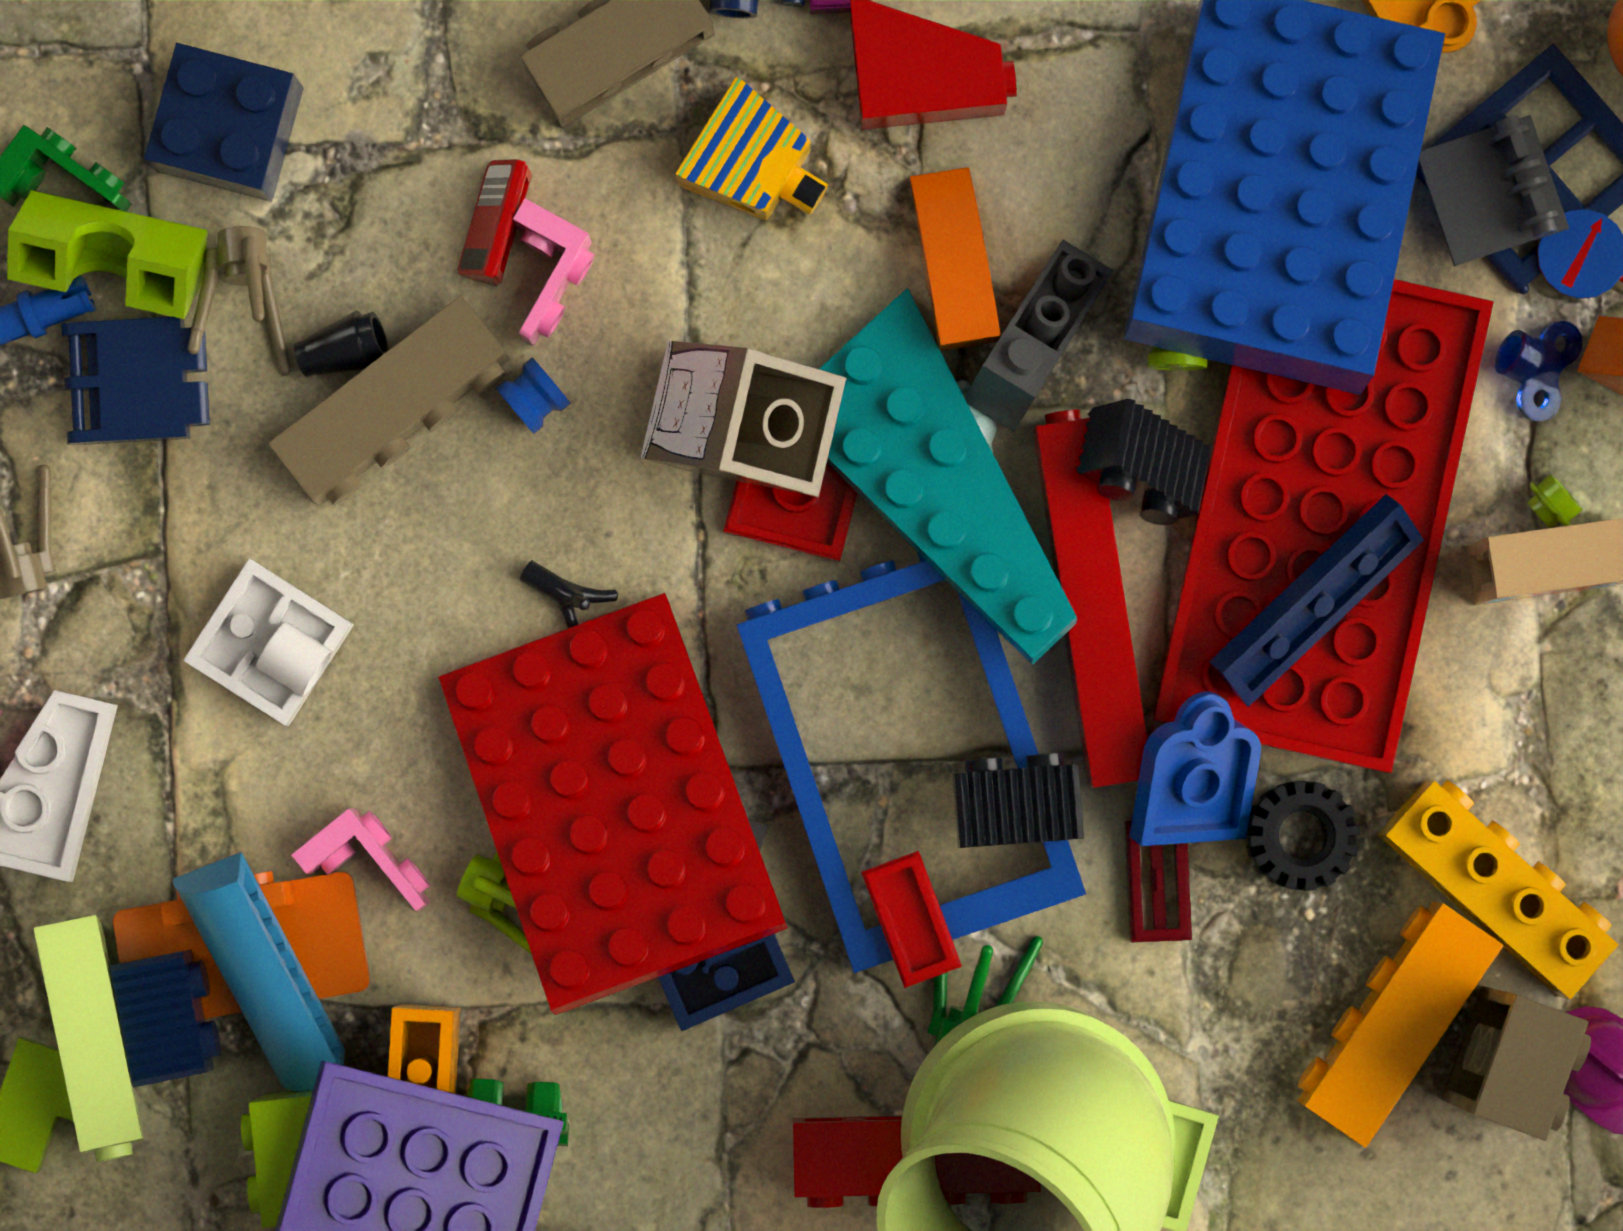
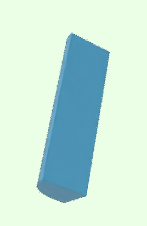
(261, 970)

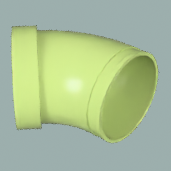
(1048, 1098)

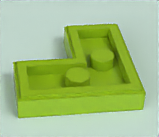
(31, 1103)

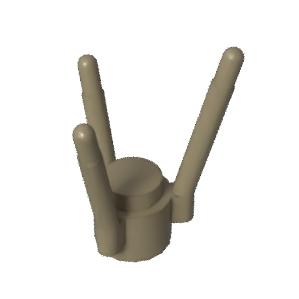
(244, 262)
(19, 567)

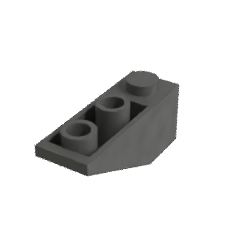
(1037, 335)

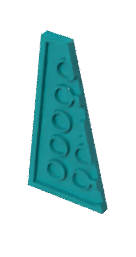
(930, 474)

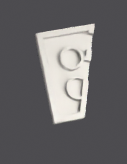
(53, 786)

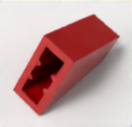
(924, 70)

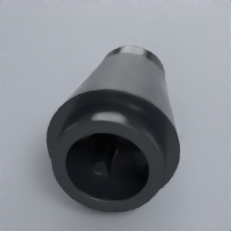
(342, 346)

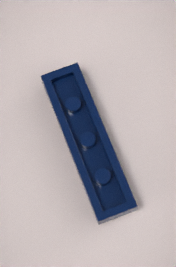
(1317, 600)

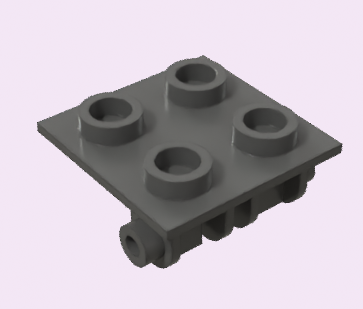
(1492, 190)

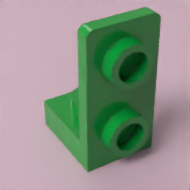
(24, 162)

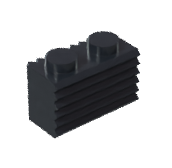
(1144, 461)
(1019, 803)

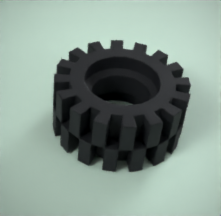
(1338, 827)

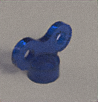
(1538, 366)

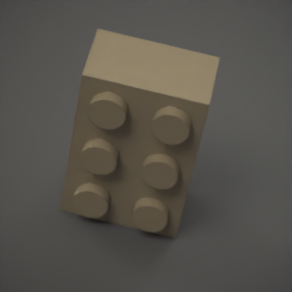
(1517, 1062)

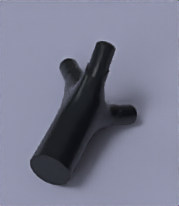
(564, 593)

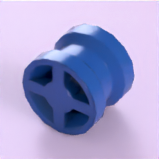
(533, 395)

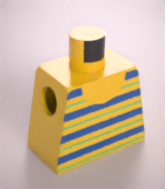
(751, 158)

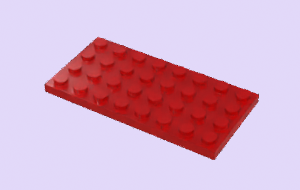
(1285, 484)

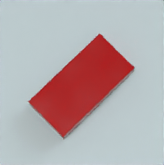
(911, 919)

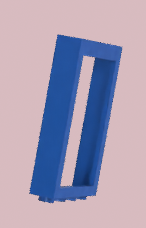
(962, 915)

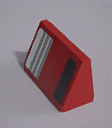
(492, 222)

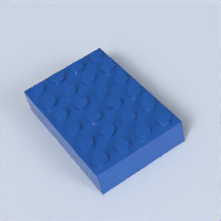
(1286, 189)

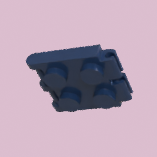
(135, 381)

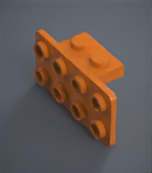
(314, 912)

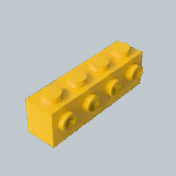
(1498, 888)

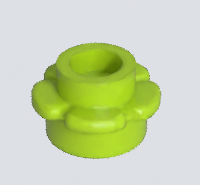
(1553, 502)

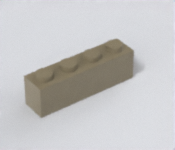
(390, 402)

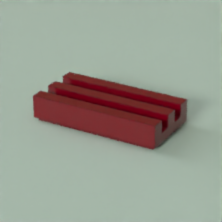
(1134, 891)

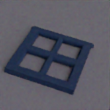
(1595, 116)

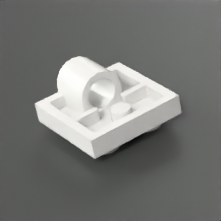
(268, 642)

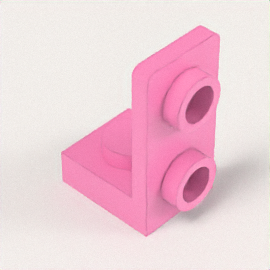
(546, 234)
(332, 849)

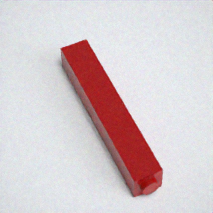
(1091, 578)

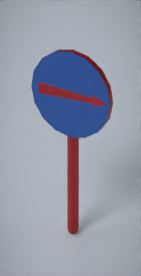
(1584, 257)

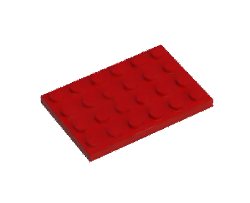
(611, 804)

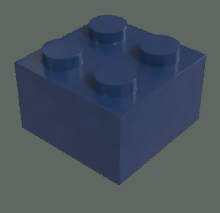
(224, 122)

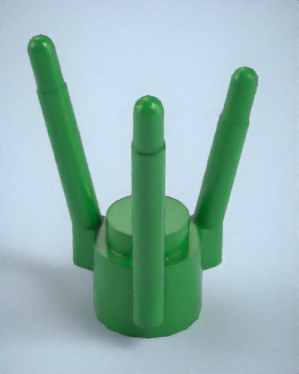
(942, 1024)

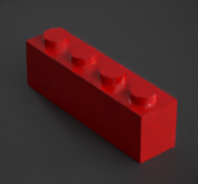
(857, 1154)

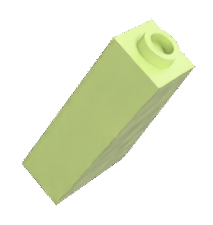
(89, 1036)

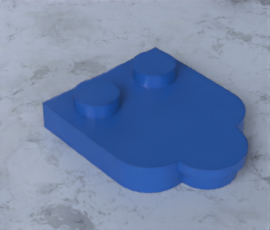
(1196, 776)

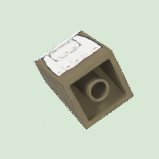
(743, 416)

